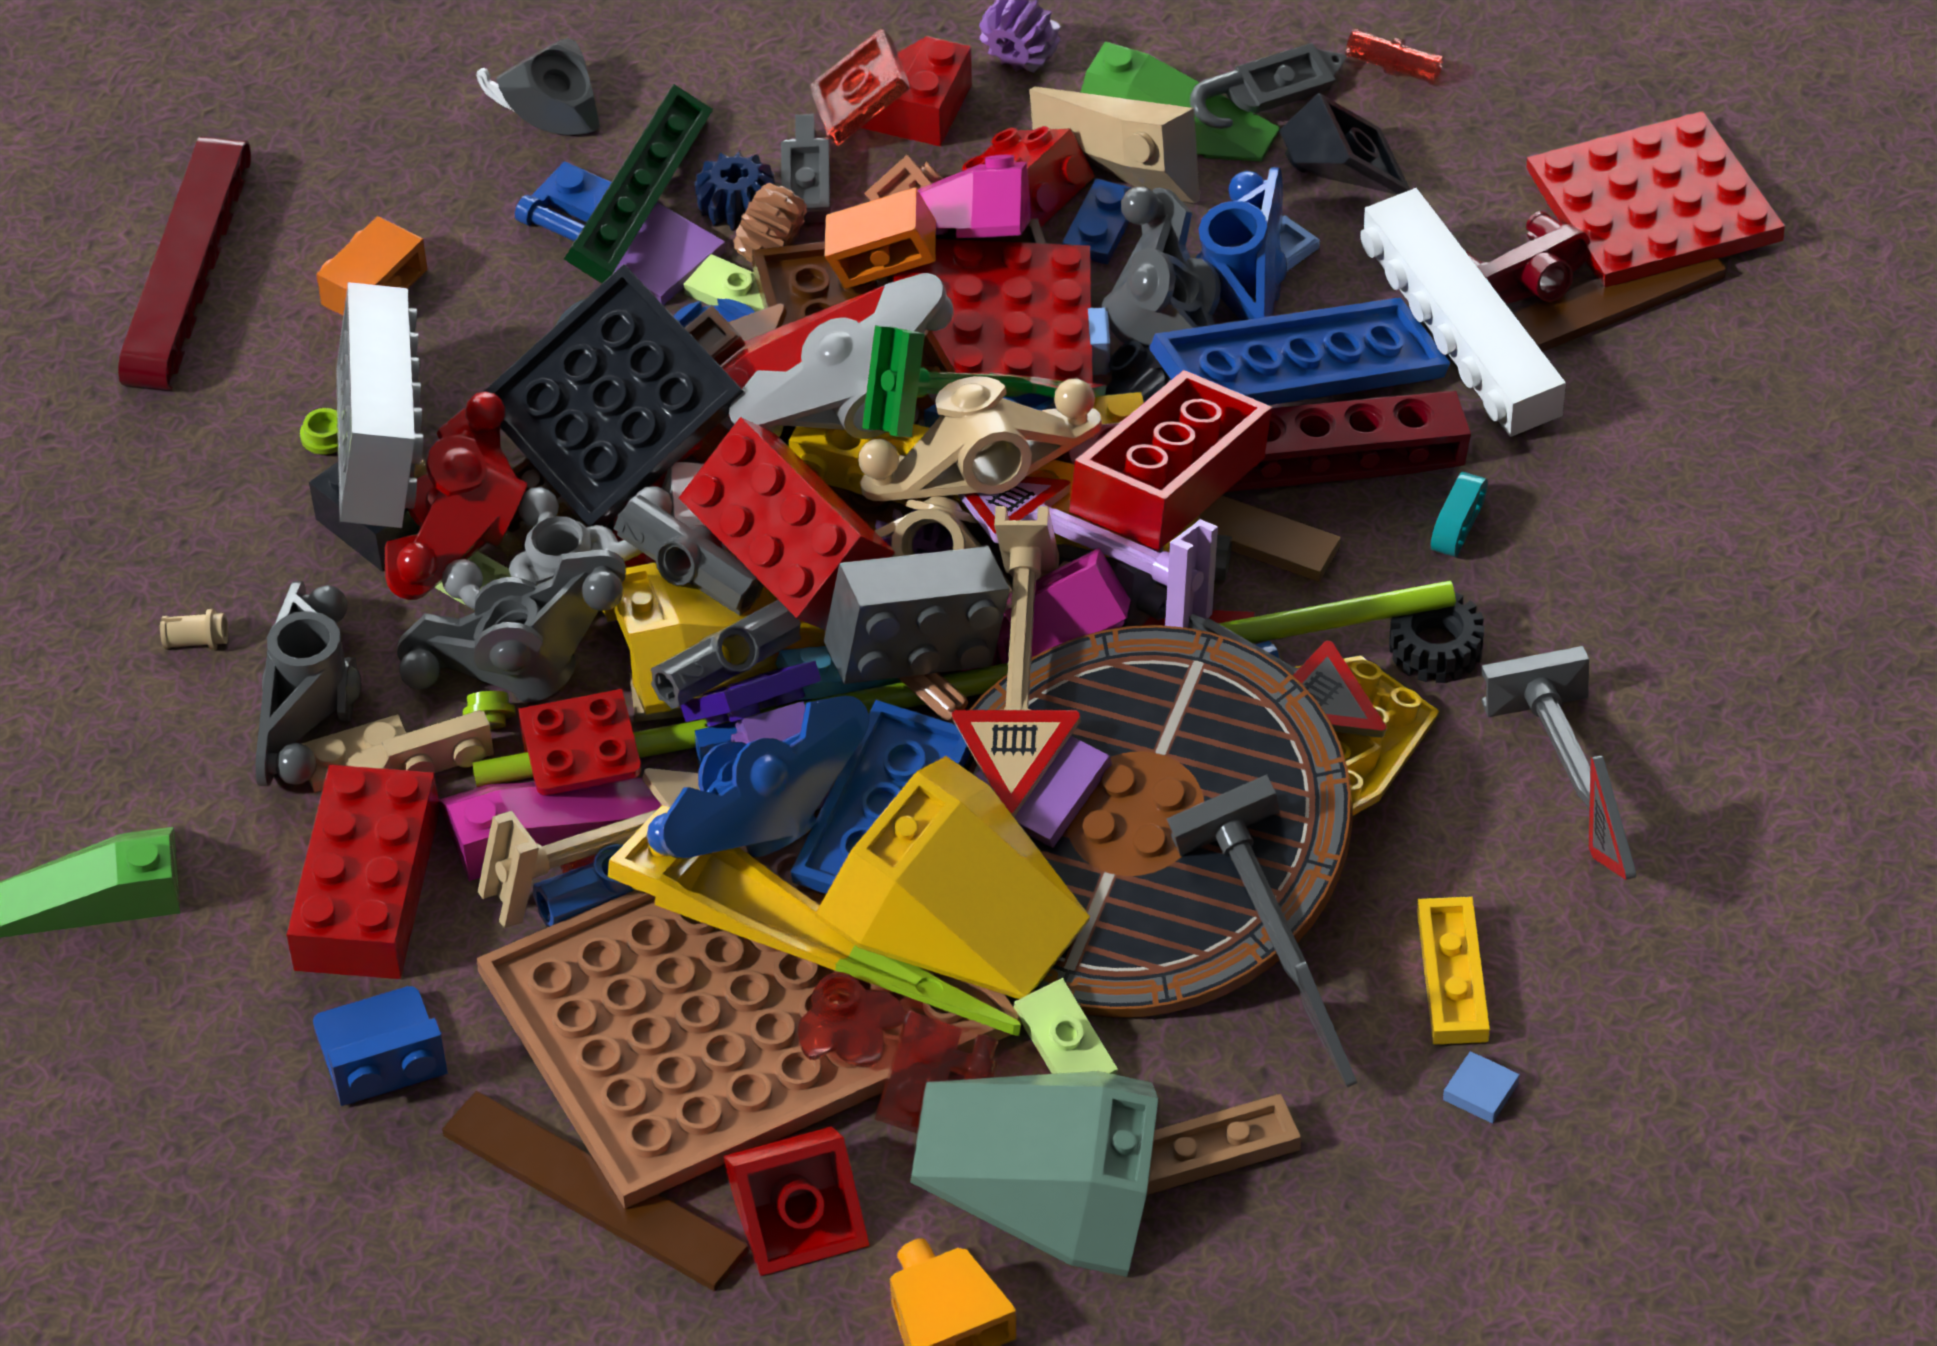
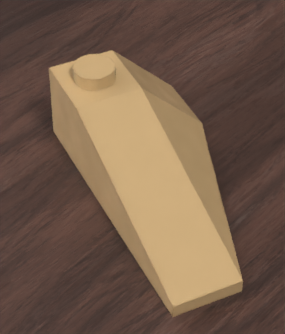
(1127, 137)

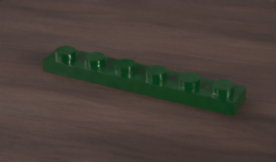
(638, 184)

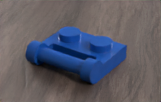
(567, 190)

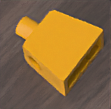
(948, 1300)

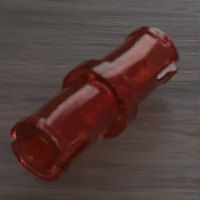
(1394, 56)

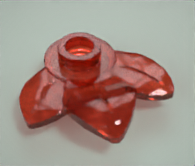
(849, 1027)

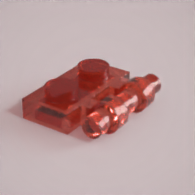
(925, 1055)

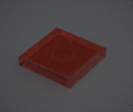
(859, 86)

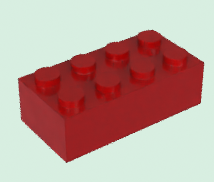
(1170, 460)
(780, 519)
(363, 872)

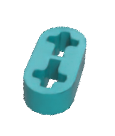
(1459, 514)

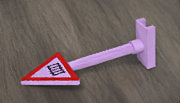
(1184, 570)

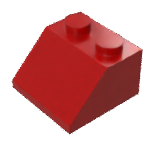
(939, 83)
(797, 1200)

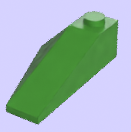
(1142, 77)
(100, 884)

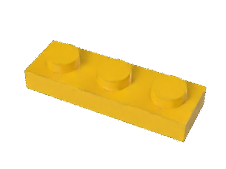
(1453, 970)

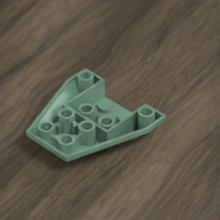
(1044, 1159)

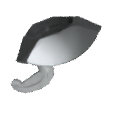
(548, 90)

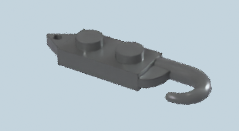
(1269, 82)

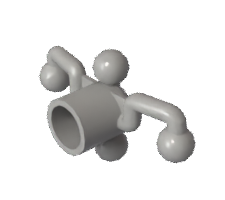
(546, 543)

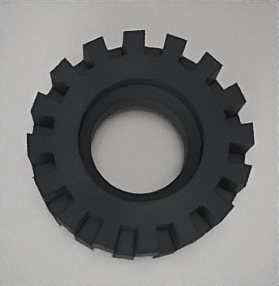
(1438, 658)

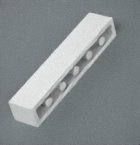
(1463, 312)

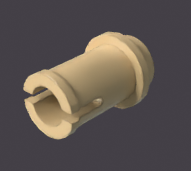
(194, 630)

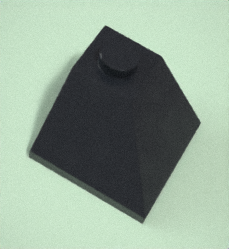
(1341, 147)

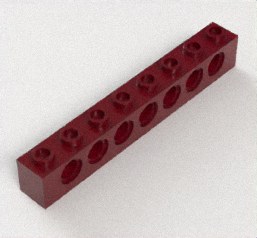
(1351, 440)

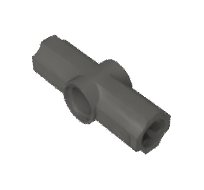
(688, 554)
(704, 665)

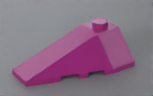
(982, 199)
(543, 816)

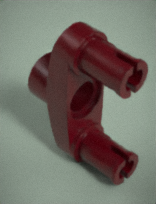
(1540, 266)

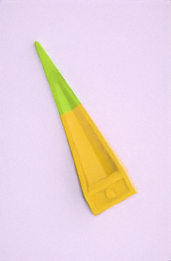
(753, 902)

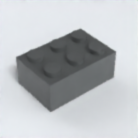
(916, 614)

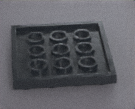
(612, 398)

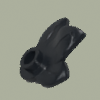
(1135, 370)

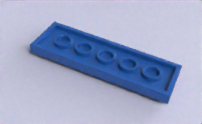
(1307, 352)

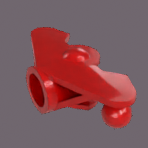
(459, 501)

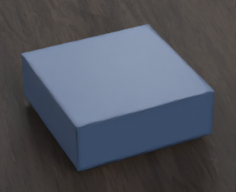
(1481, 1087)

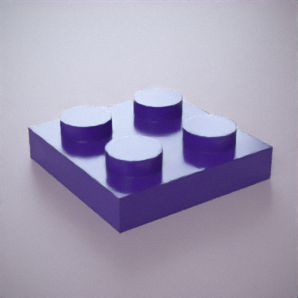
(752, 694)

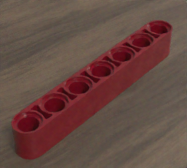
(183, 262)

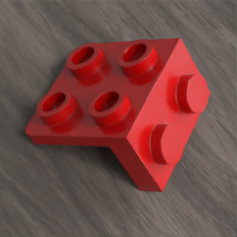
(1053, 162)
(579, 742)

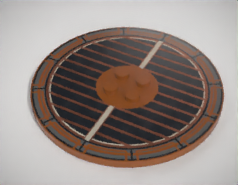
(1183, 725)

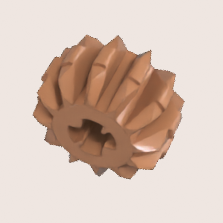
(770, 220)

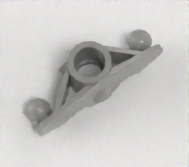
(834, 370)

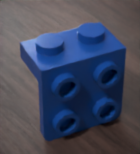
(380, 1044)

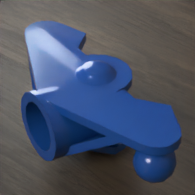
(1245, 243)
(762, 789)

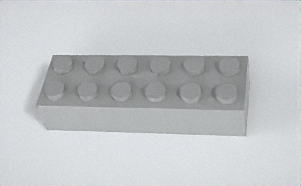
(378, 406)

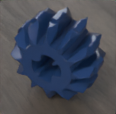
(729, 186)

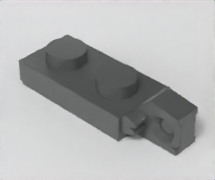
(807, 168)

